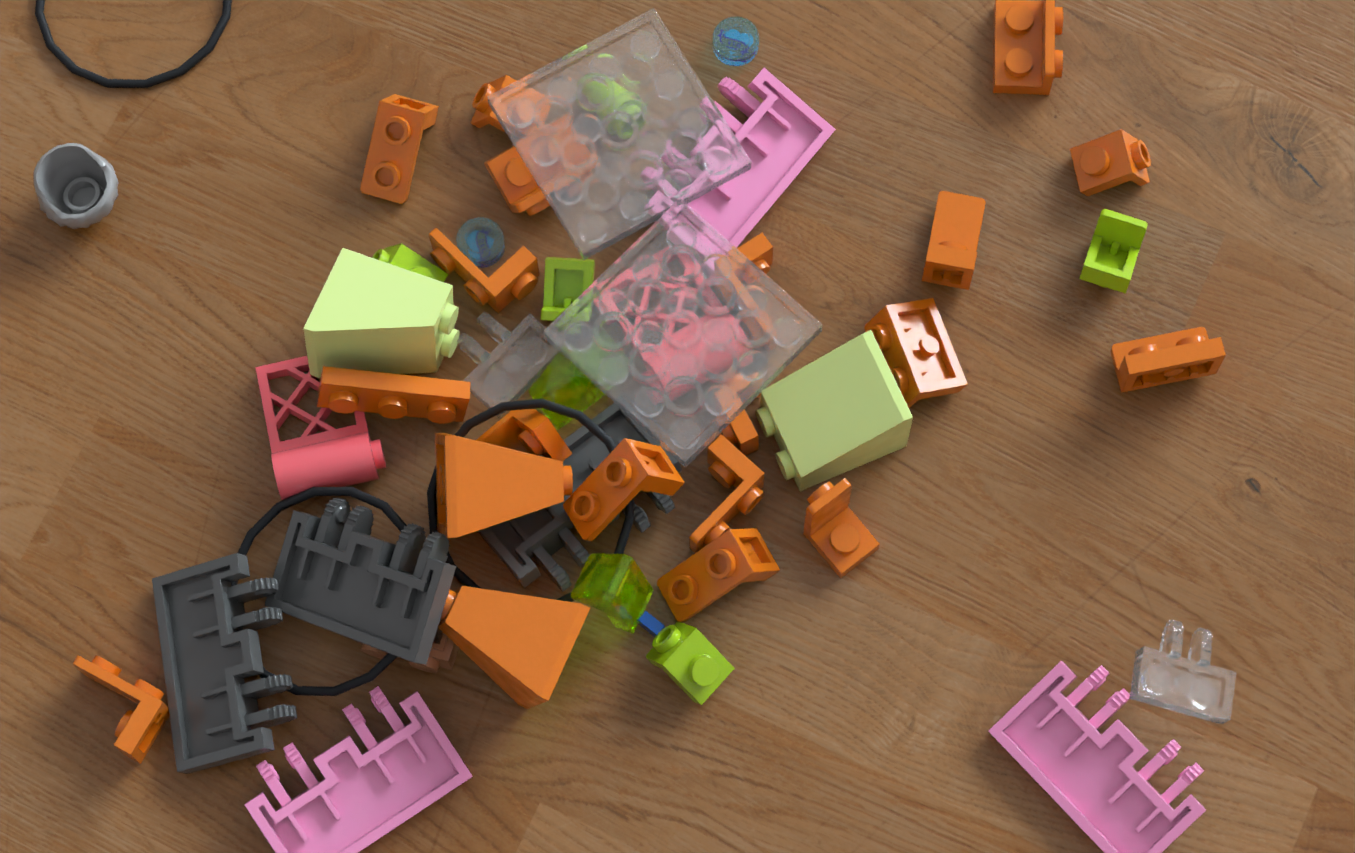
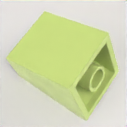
(380, 319)
(835, 413)

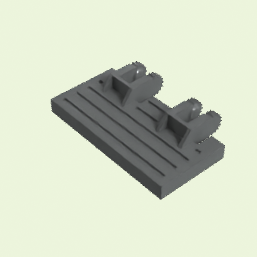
(548, 529)
(361, 584)
(206, 656)

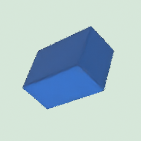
(650, 623)

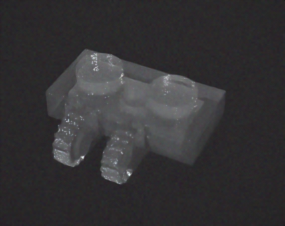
(512, 365)
(1181, 682)

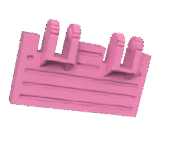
(778, 140)
(1093, 771)
(361, 792)

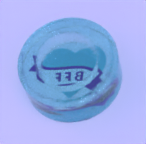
(735, 41)
(481, 241)

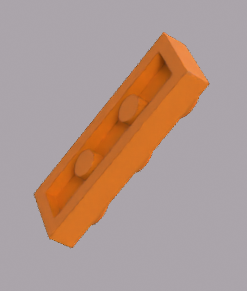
(393, 395)

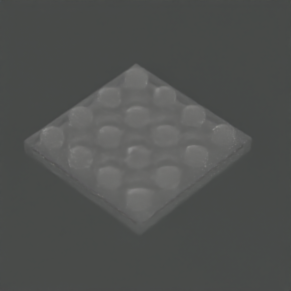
(619, 133)
(682, 332)

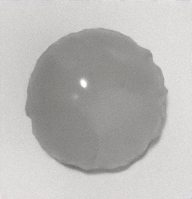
(75, 185)

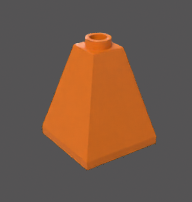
(492, 484)
(514, 638)

